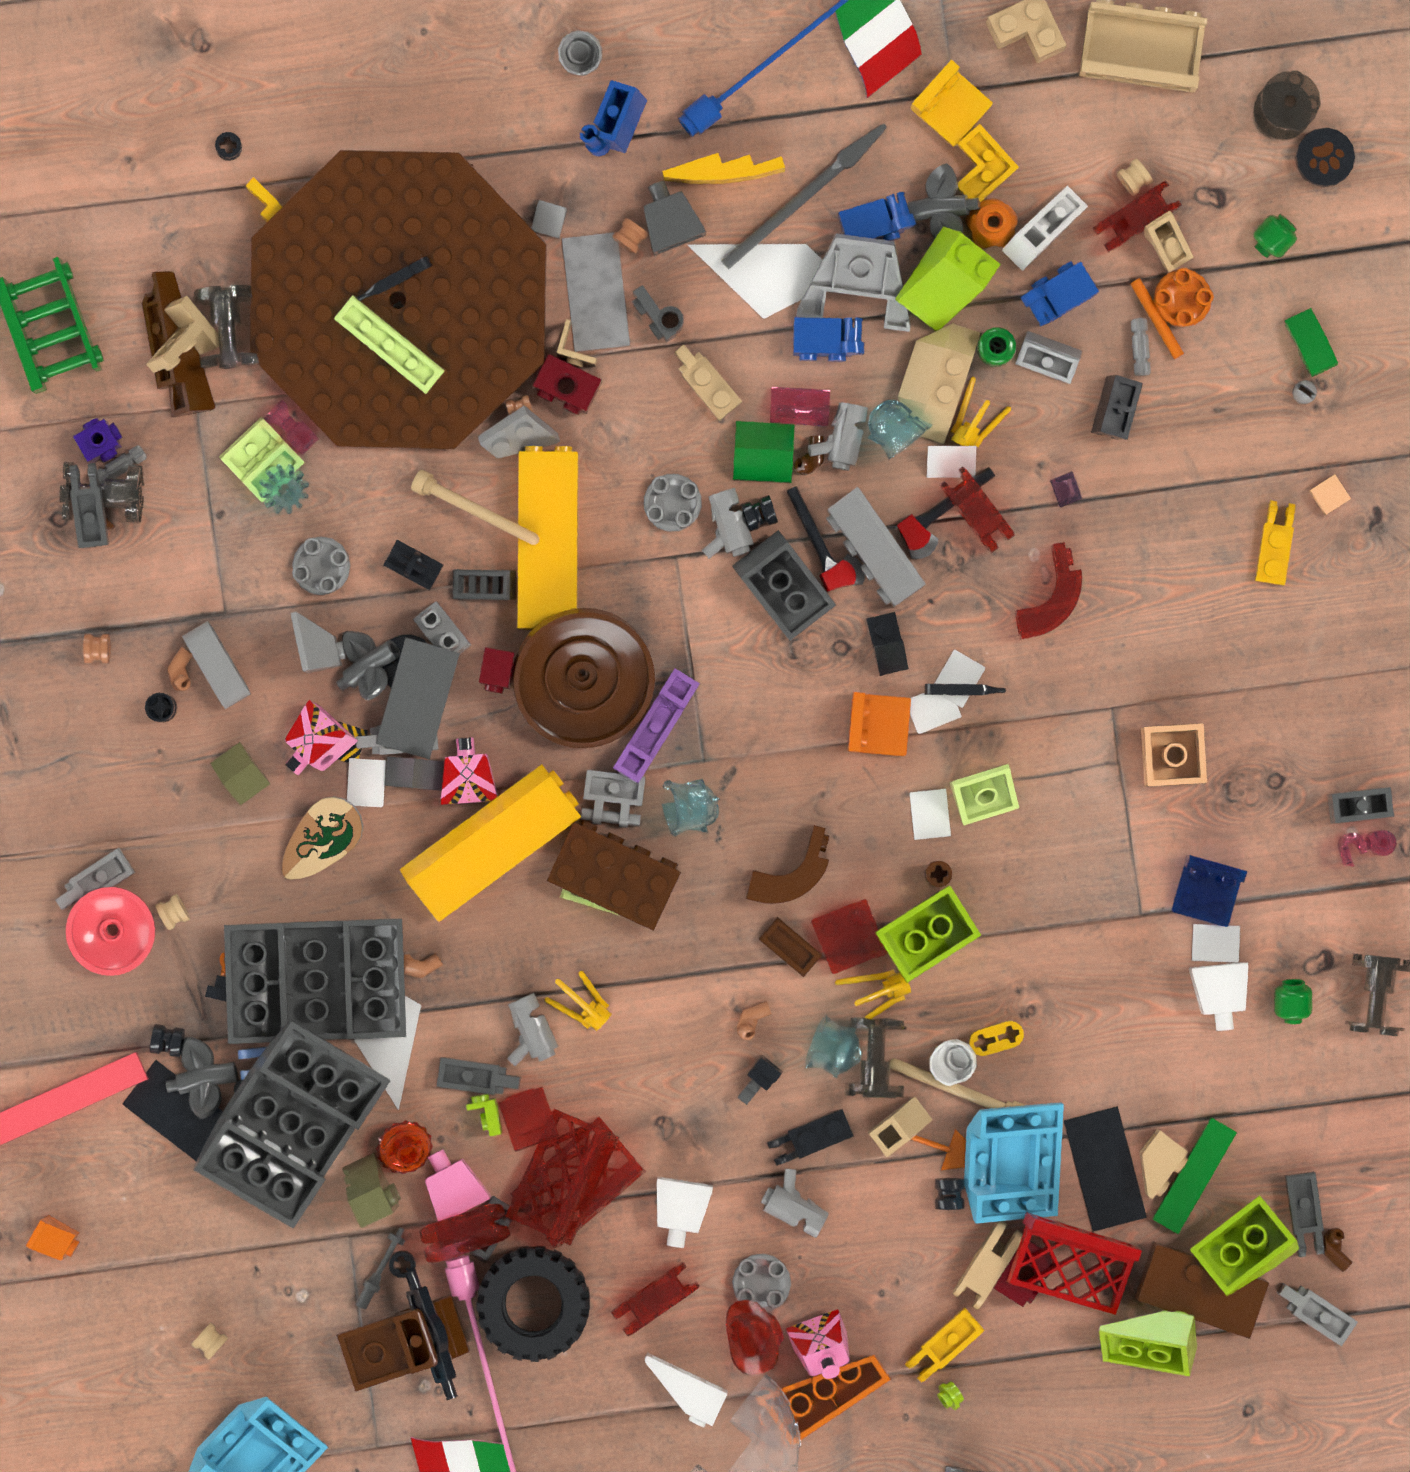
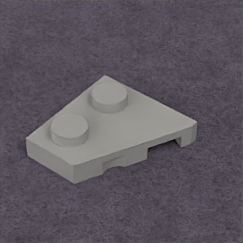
(517, 431)

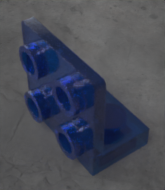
(1207, 890)

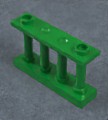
(29, 347)

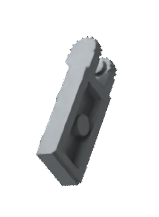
(88, 509)
(1305, 1210)

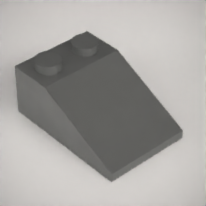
(784, 585)

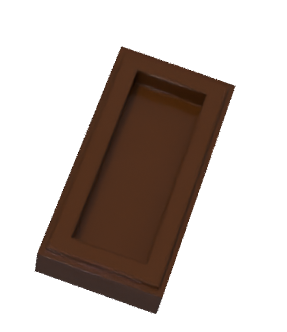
(790, 947)

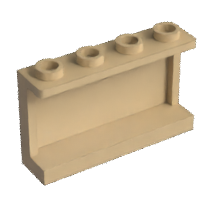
(1143, 45)

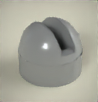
(1301, 397)

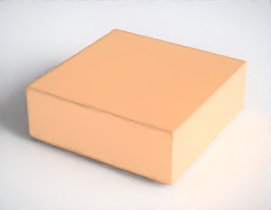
(1330, 494)

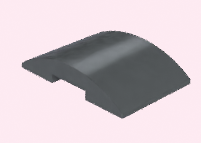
(322, 974)
(289, 1122)

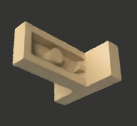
(191, 331)

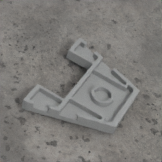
(862, 269)

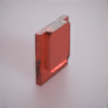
(528, 1118)

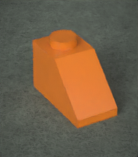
(53, 1238)

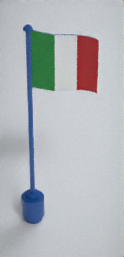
(875, 34)

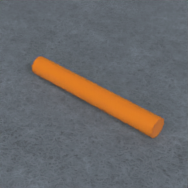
(1159, 323)

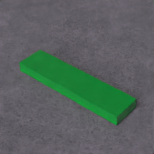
(1194, 1175)

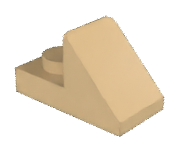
(1168, 241)

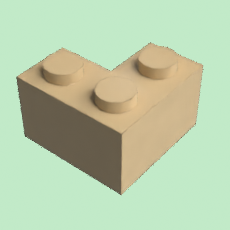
(1028, 20)

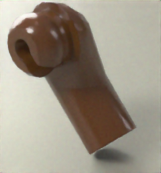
(807, 464)
(1332, 1249)

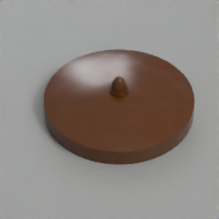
(583, 678)

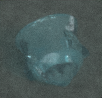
(895, 427)
(693, 807)
(833, 1048)

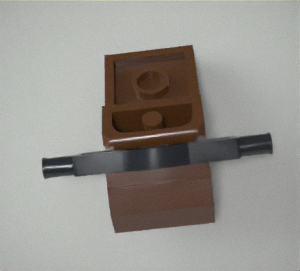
(407, 1342)

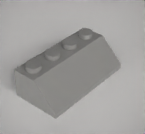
(875, 547)

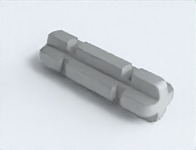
(1140, 347)
(120, 464)

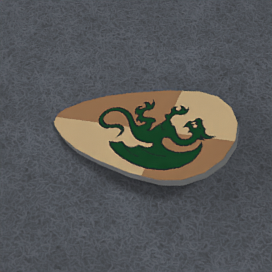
(322, 837)

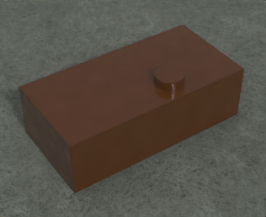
(1180, 1283)

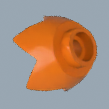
(988, 236)

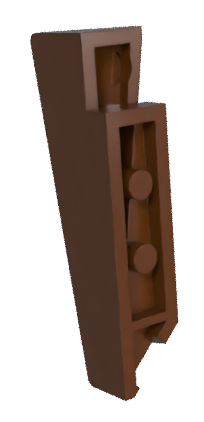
(186, 381)

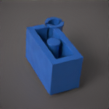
(615, 120)
(878, 219)
(1061, 294)
(827, 338)

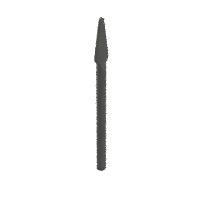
(845, 159)

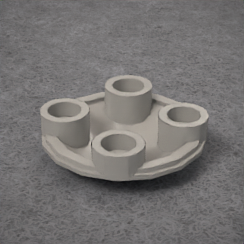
(672, 502)
(321, 565)
(762, 1280)

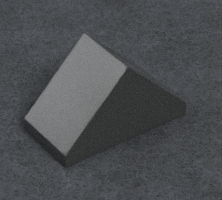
(414, 773)

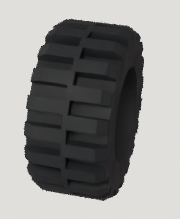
(533, 1344)

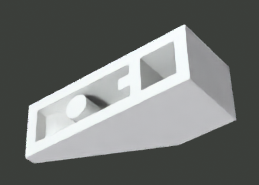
(1044, 228)
(692, 1393)

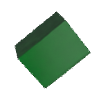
(763, 452)

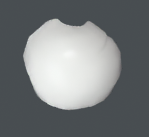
(953, 1062)

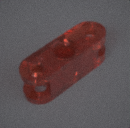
(1135, 216)
(977, 510)
(463, 1233)
(654, 1299)

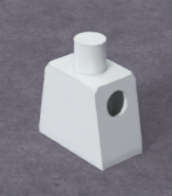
(1221, 991)
(681, 1207)

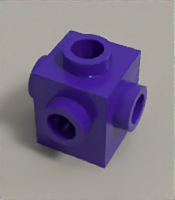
(88, 439)

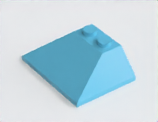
(1014, 1162)
(258, 1439)

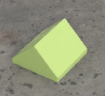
(985, 794)

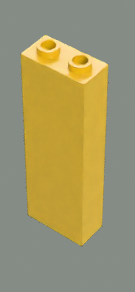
(551, 511)
(491, 842)

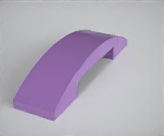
(656, 726)

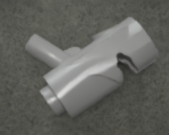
(846, 438)
(732, 526)
(535, 1031)
(790, 1207)

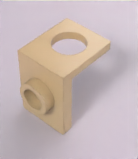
(573, 358)

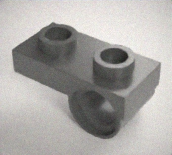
(646, 304)

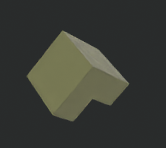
(240, 773)

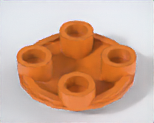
(1183, 297)

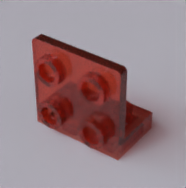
(848, 936)

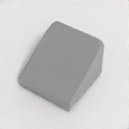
(549, 219)

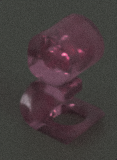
(296, 432)
(1377, 842)

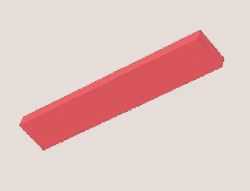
(71, 1097)

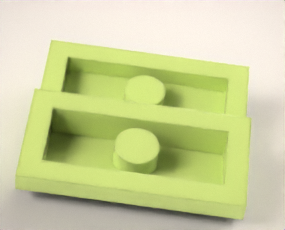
(256, 452)

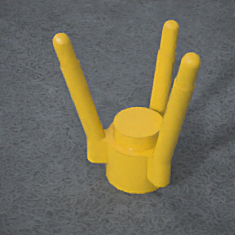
(968, 433)
(894, 987)
(594, 1014)

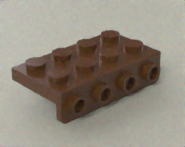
(614, 874)

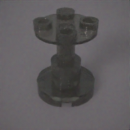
(1286, 106)
(225, 315)
(116, 493)
(1379, 981)
(875, 1069)

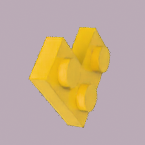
(991, 163)

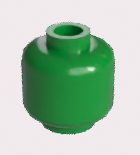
(1275, 236)
(996, 336)
(1293, 1001)

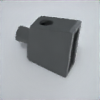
(670, 219)

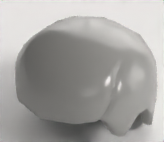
(580, 52)

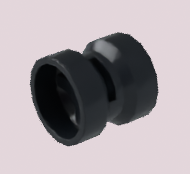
(753, 515)
(156, 706)
(167, 1040)
(949, 1186)

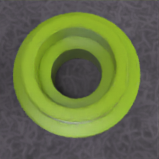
(950, 1395)

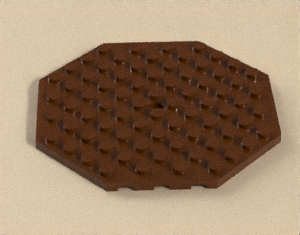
(469, 312)

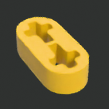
(997, 1045)

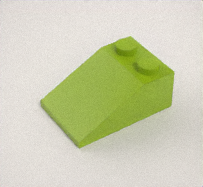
(947, 278)
(928, 933)
(1245, 1247)
(1152, 1341)

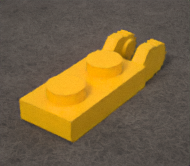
(1275, 547)
(947, 1343)

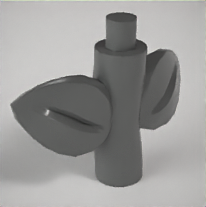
(942, 203)
(367, 664)
(202, 1077)

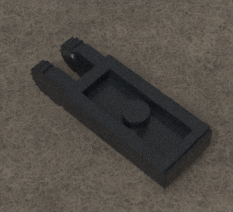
(813, 1136)

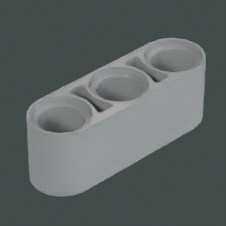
(216, 665)

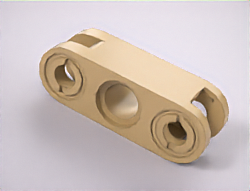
(988, 1264)

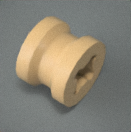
(1134, 177)
(172, 912)
(209, 1341)

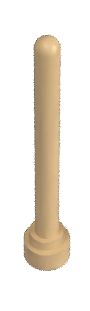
(426, 484)
(956, 1089)

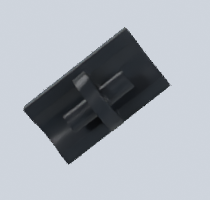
(413, 565)

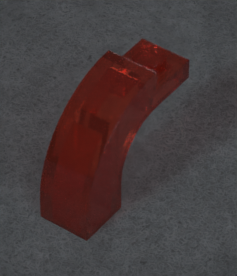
(1048, 616)

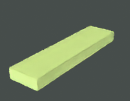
(389, 344)

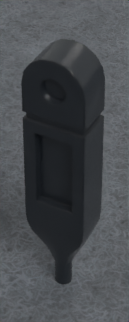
(397, 278)
(961, 689)

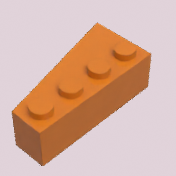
(823, 1399)

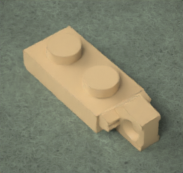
(707, 383)

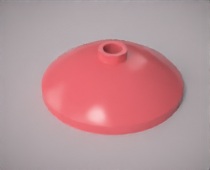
(93, 944)

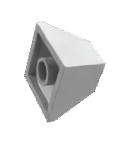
(316, 646)

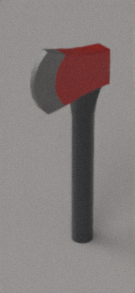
(913, 529)
(833, 575)

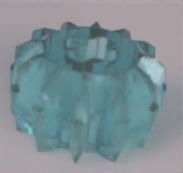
(295, 491)

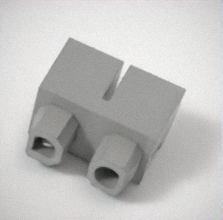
(441, 629)

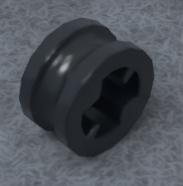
(222, 152)
(396, 1271)

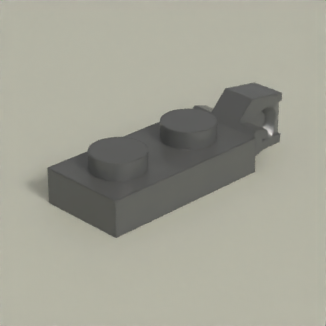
(475, 1076)

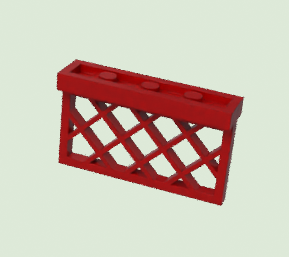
(1080, 1239)

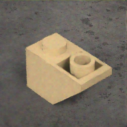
(900, 1126)
(1158, 1161)

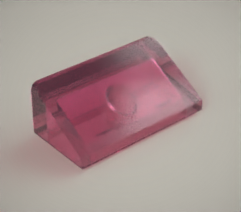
(800, 406)

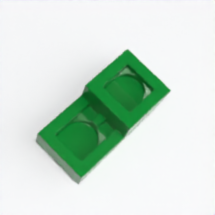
(1311, 342)

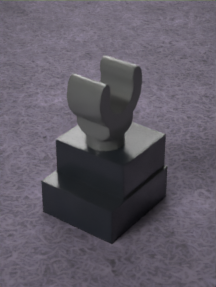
(763, 1075)

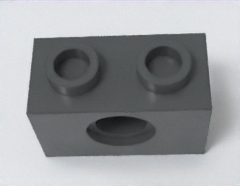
(1360, 805)

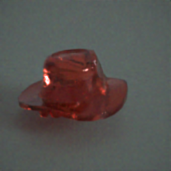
(753, 1337)

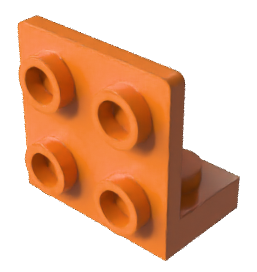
(879, 724)

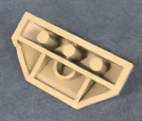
(938, 377)

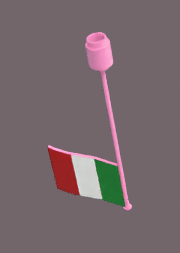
(466, 1454)

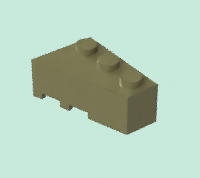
(369, 1191)

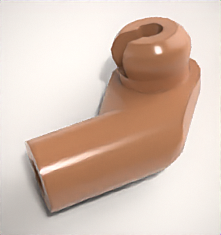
(177, 670)
(421, 968)
(749, 1018)

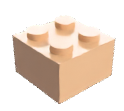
(1173, 755)

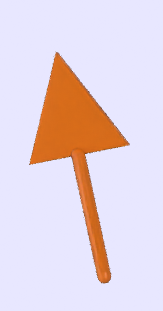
(955, 1152)

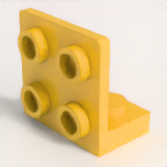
(951, 104)

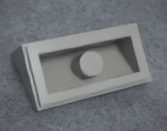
(1048, 357)

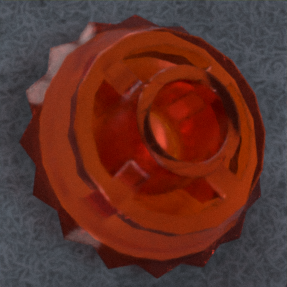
(404, 1147)

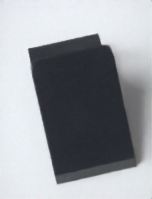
(887, 643)

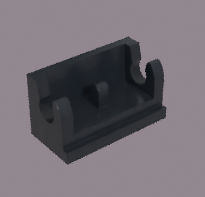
(1117, 407)

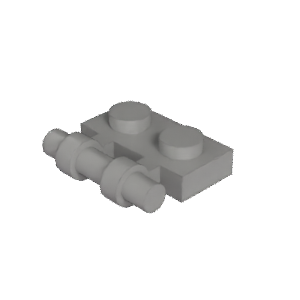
(615, 789)

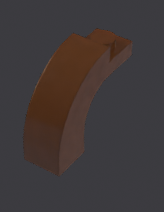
(788, 887)

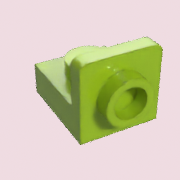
(490, 1119)

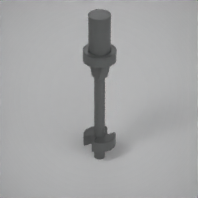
(372, 1284)

